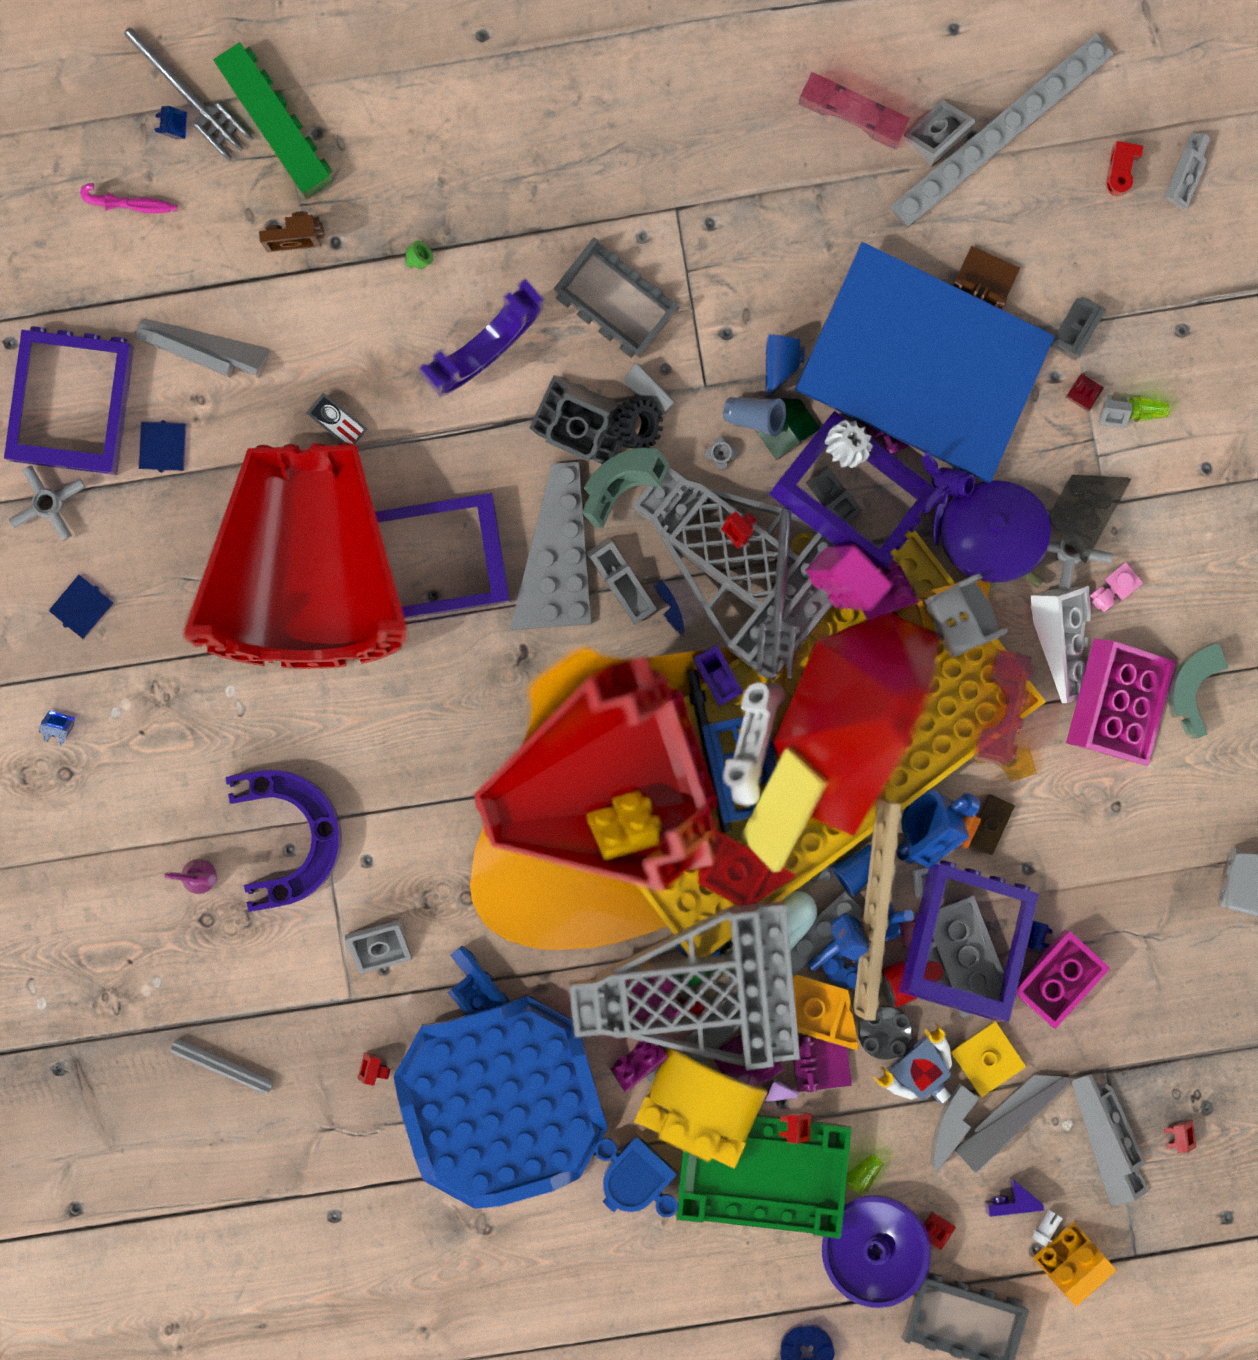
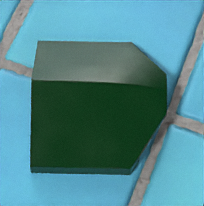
(796, 429)

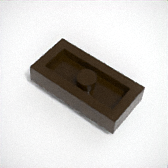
(992, 824)

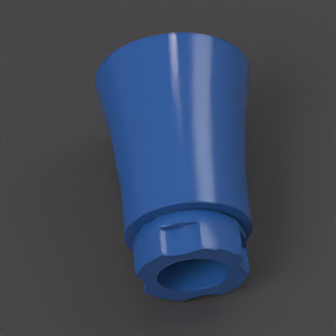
(854, 870)

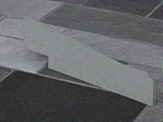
(204, 349)
(1009, 1118)
(1111, 1141)

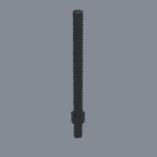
(697, 698)

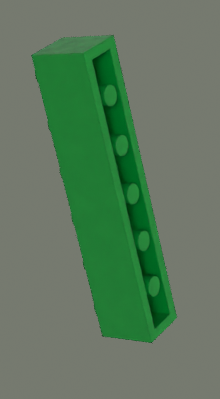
(273, 120)

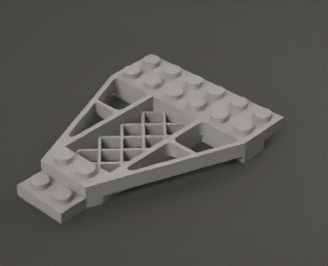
(672, 512)
(761, 977)

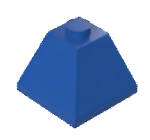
(782, 361)

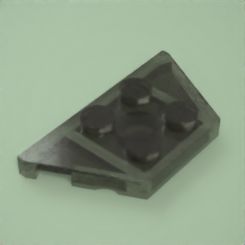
(1086, 510)

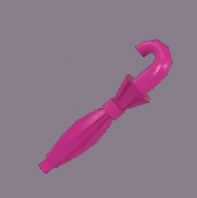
(140, 204)

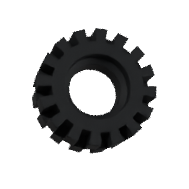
(649, 424)

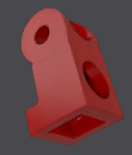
(1120, 167)

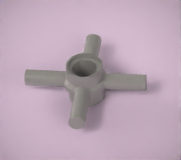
(40, 494)
(1070, 560)

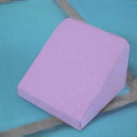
(780, 1091)

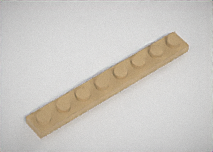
(876, 907)

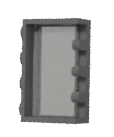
(615, 299)
(965, 1321)

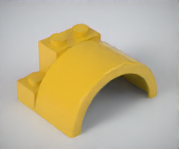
(701, 1108)

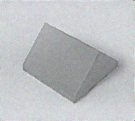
(939, 131)
(378, 946)

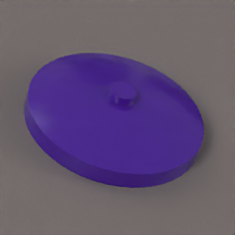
(996, 531)
(880, 1252)

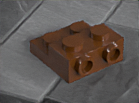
(300, 233)

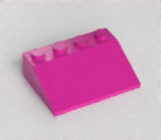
(1121, 701)

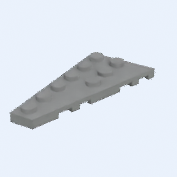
(555, 574)

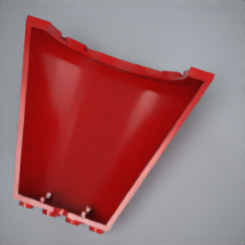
(298, 566)

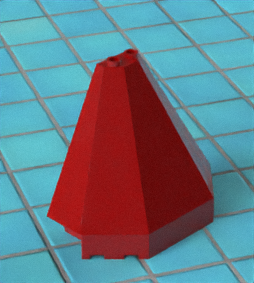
(859, 711)
(607, 741)

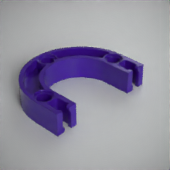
(513, 320)
(323, 851)

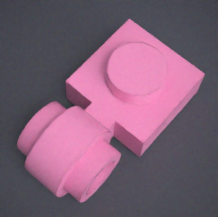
(1120, 583)

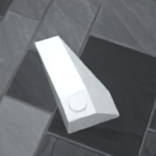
(1060, 626)

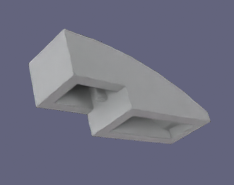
(621, 580)
(951, 1126)

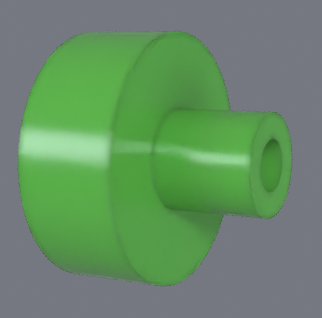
(418, 255)

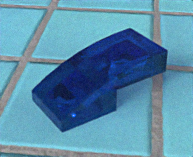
(673, 614)

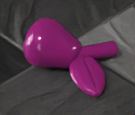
(197, 876)

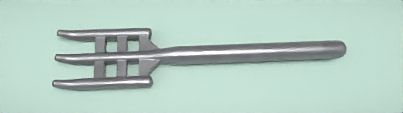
(206, 113)
(778, 624)

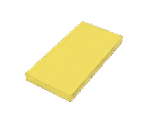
(783, 809)

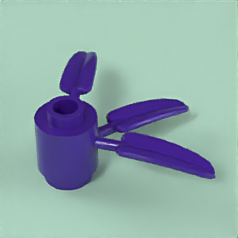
(947, 483)

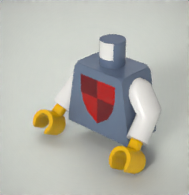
(921, 1069)

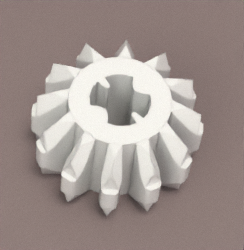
(848, 444)

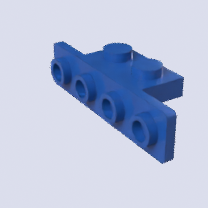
(477, 989)

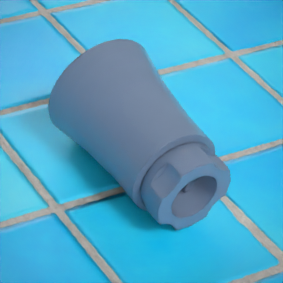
(756, 414)

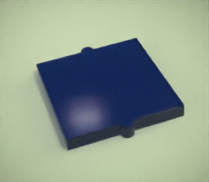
(162, 446)
(81, 606)

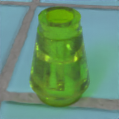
(1148, 409)
(864, 1174)

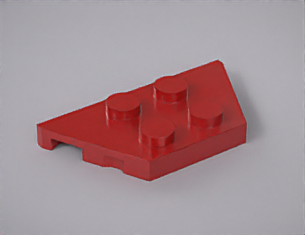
(740, 873)

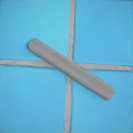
(221, 1066)

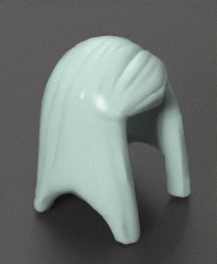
(801, 914)

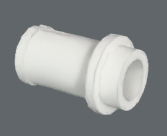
(1046, 1229)

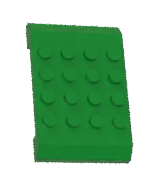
(773, 1181)

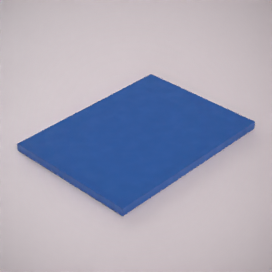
(925, 362)

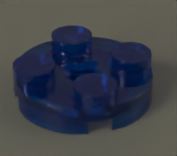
(806, 1335)

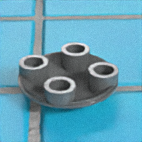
(887, 1034)

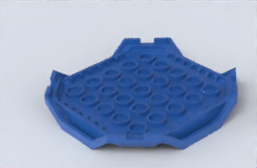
(500, 1103)

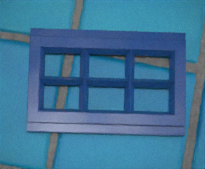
(718, 765)

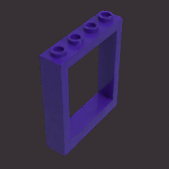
(61, 458)
(828, 523)
(492, 549)
(912, 979)

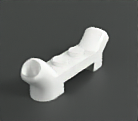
(744, 770)

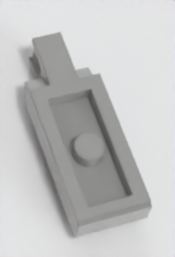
(1188, 171)

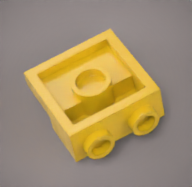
(625, 825)

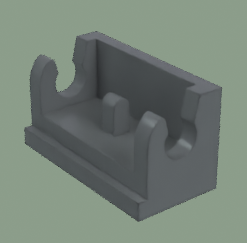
(1077, 327)

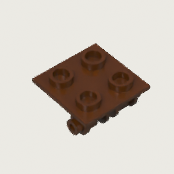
(986, 277)

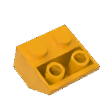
(1074, 1264)

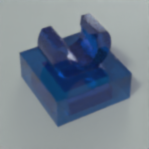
(172, 122)
(56, 725)
(1038, 935)

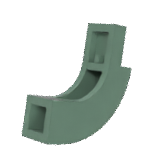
(619, 474)
(1186, 683)

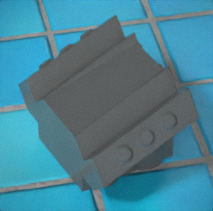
(577, 421)

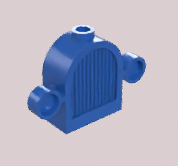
(934, 826)
(635, 1177)

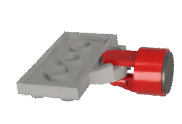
(958, 957)

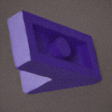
(717, 675)
(1021, 1202)

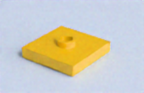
(987, 1059)

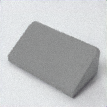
(648, 389)

